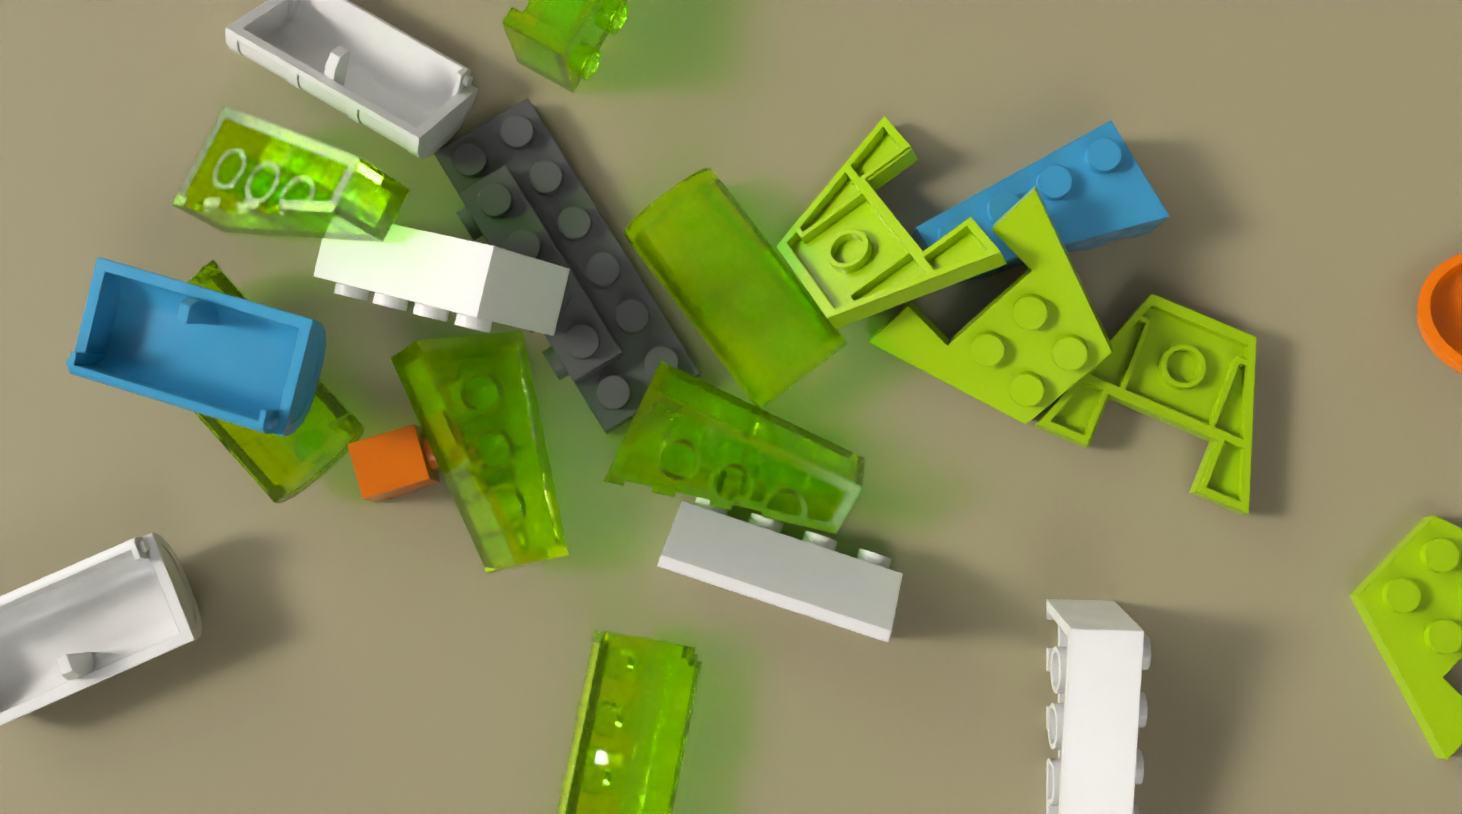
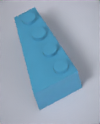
(1087, 186)

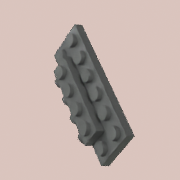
(533, 204)

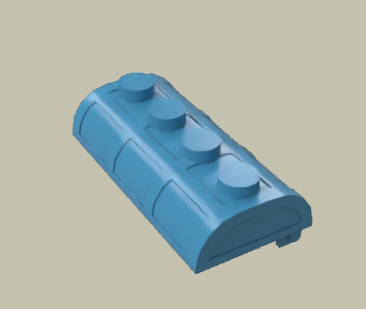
(198, 349)

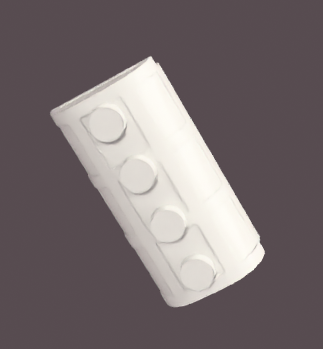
(360, 68)
(92, 623)

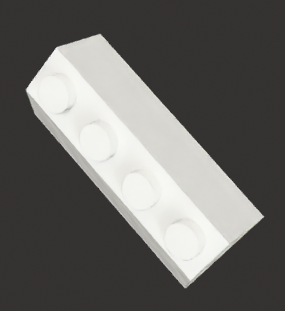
(783, 570)

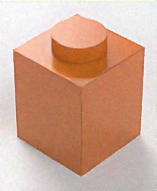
(394, 463)

